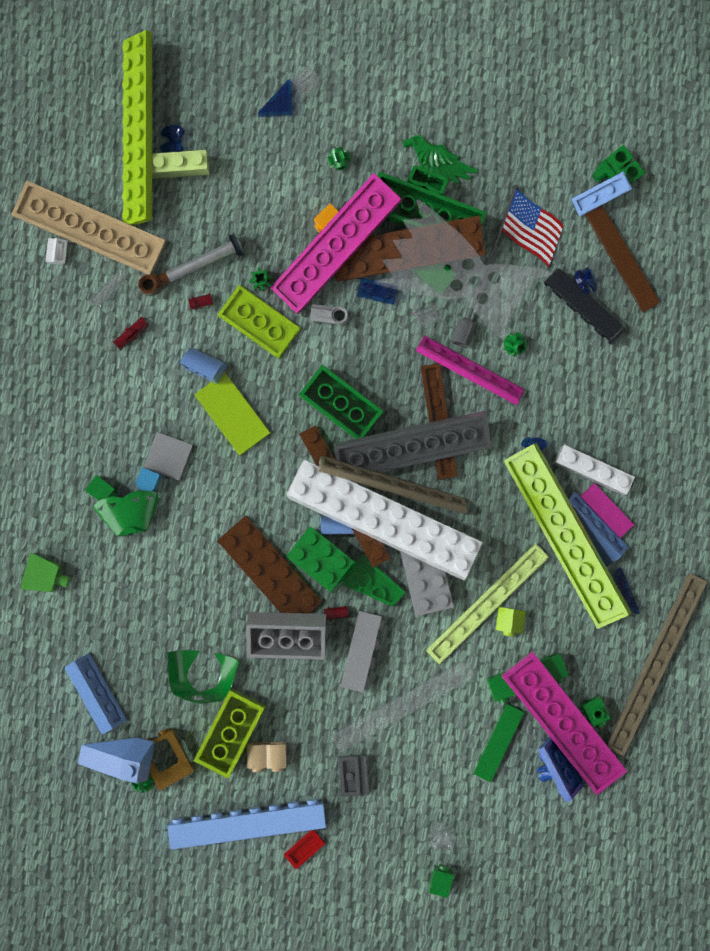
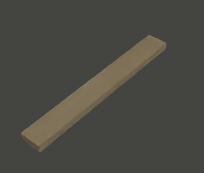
(392, 484)

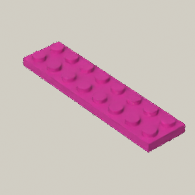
(336, 243)
(564, 723)

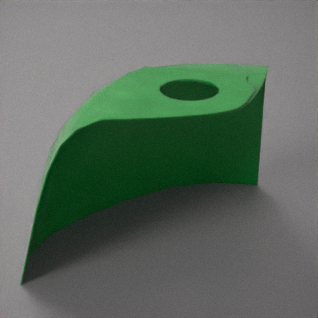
(178, 667)

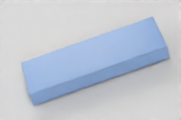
(601, 194)

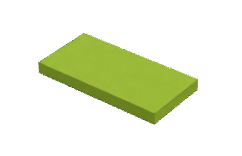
(259, 321)
(232, 414)

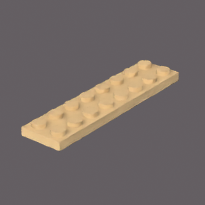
(88, 228)

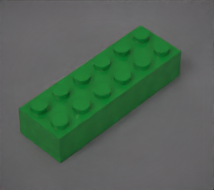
(408, 209)

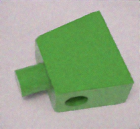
(43, 574)

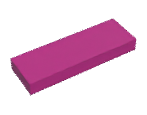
(606, 510)

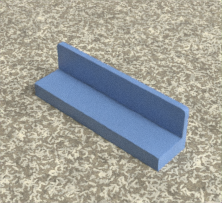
(605, 540)
(95, 693)

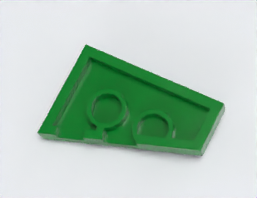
(373, 583)

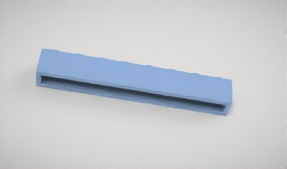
(246, 825)

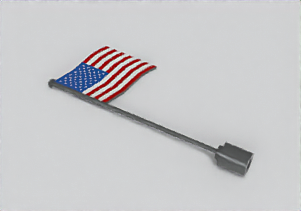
(528, 228)

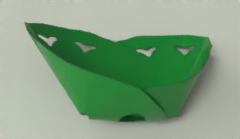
(127, 515)

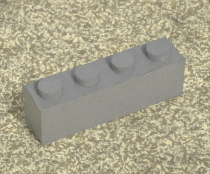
(361, 651)

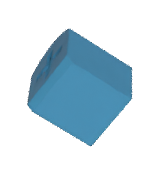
(148, 480)

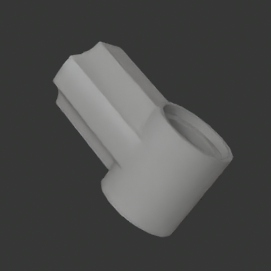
(327, 314)

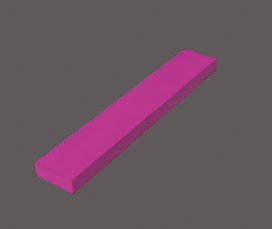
(470, 370)

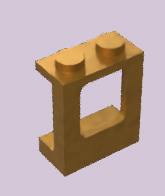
(177, 771)

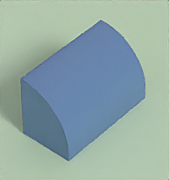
(203, 365)
(330, 526)

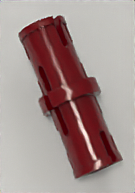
(130, 333)

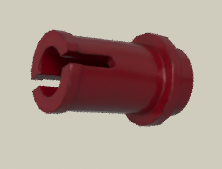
(200, 301)
(336, 612)

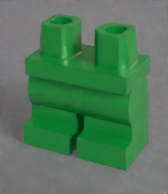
(615, 165)

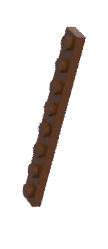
(317, 447)

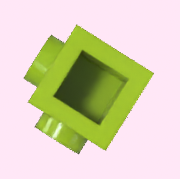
(510, 621)

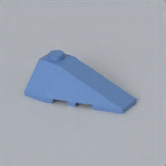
(122, 758)

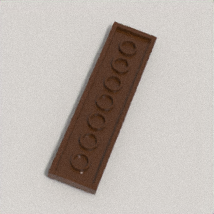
(370, 256)

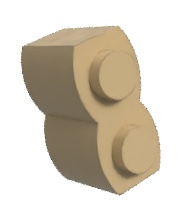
(266, 755)

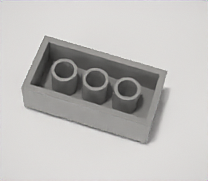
(426, 586)
(286, 635)

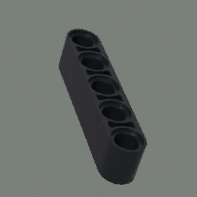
(585, 305)

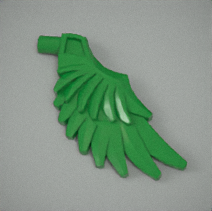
(438, 159)

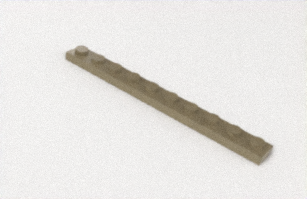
(656, 664)

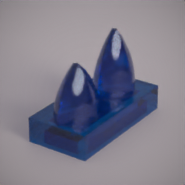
(370, 290)

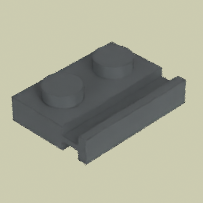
(353, 775)

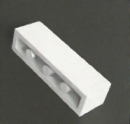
(594, 470)

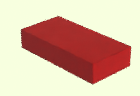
(304, 848)

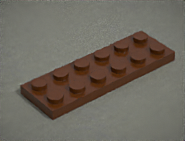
(268, 569)

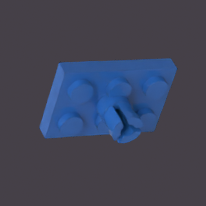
(559, 769)

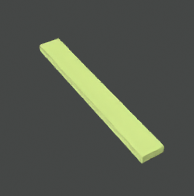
(487, 603)

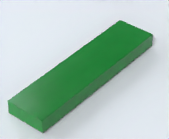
(498, 743)

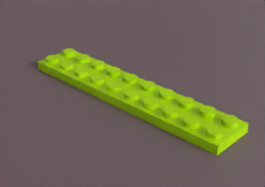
(137, 128)
(567, 536)

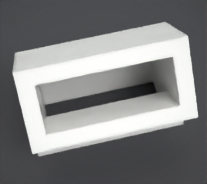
(56, 251)

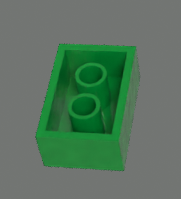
(322, 560)

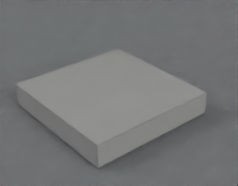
(168, 456)

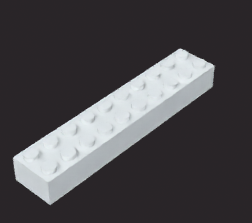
(384, 520)

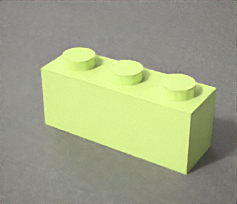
(180, 164)

